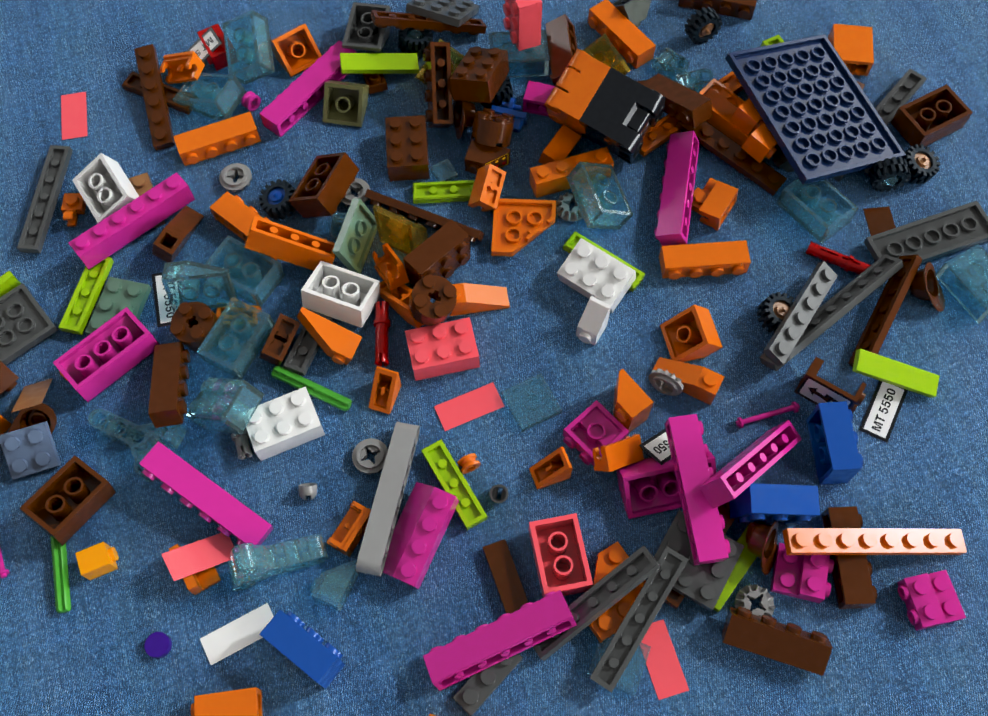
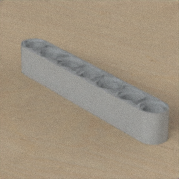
(388, 499)

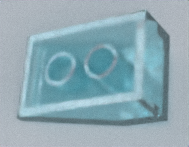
(212, 95)
(197, 283)

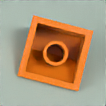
(295, 49)
(691, 334)
(630, 402)

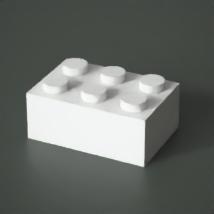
(104, 187)
(596, 274)
(340, 293)
(284, 424)

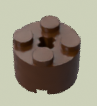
(492, 128)
(438, 289)
(192, 323)

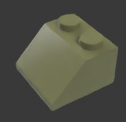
(345, 103)

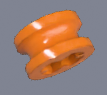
(468, 463)

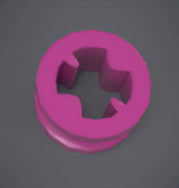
(251, 101)

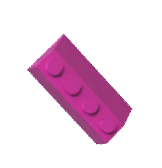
(106, 354)
(650, 486)
(419, 533)

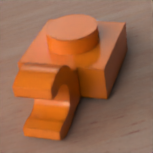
(700, 195)
(72, 206)

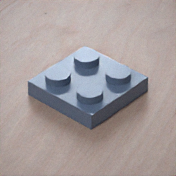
(29, 450)

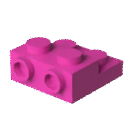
(592, 430)
(801, 575)
(930, 600)

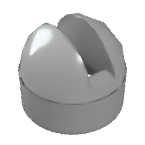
(307, 489)

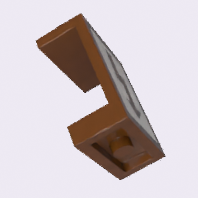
(821, 391)

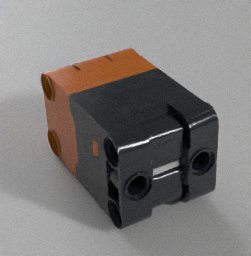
(604, 105)

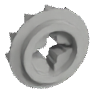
(230, 172)
(358, 186)
(563, 209)
(666, 382)
(360, 454)
(753, 592)

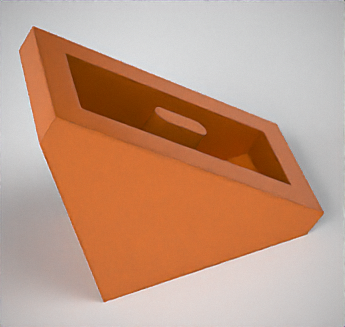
(384, 390)
(551, 469)

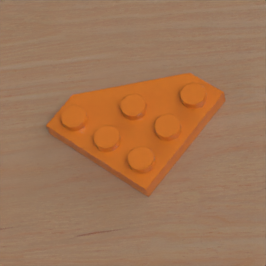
(519, 222)
(609, 622)

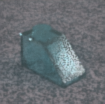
(335, 585)

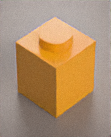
(97, 560)

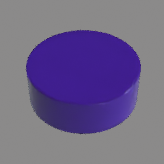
(158, 645)

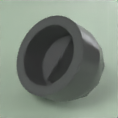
(494, 492)

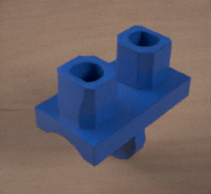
(512, 108)

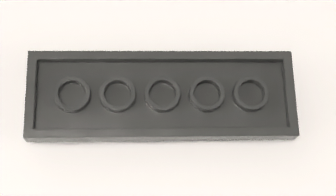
(933, 235)

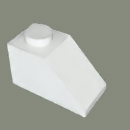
(593, 321)

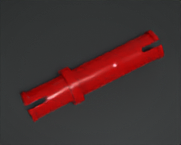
(846, 262)
(381, 326)

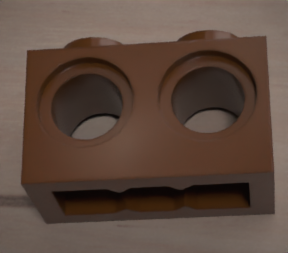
(279, 340)

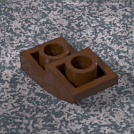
(376, 82)

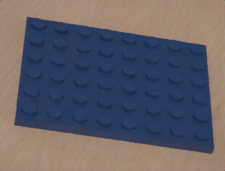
(814, 108)

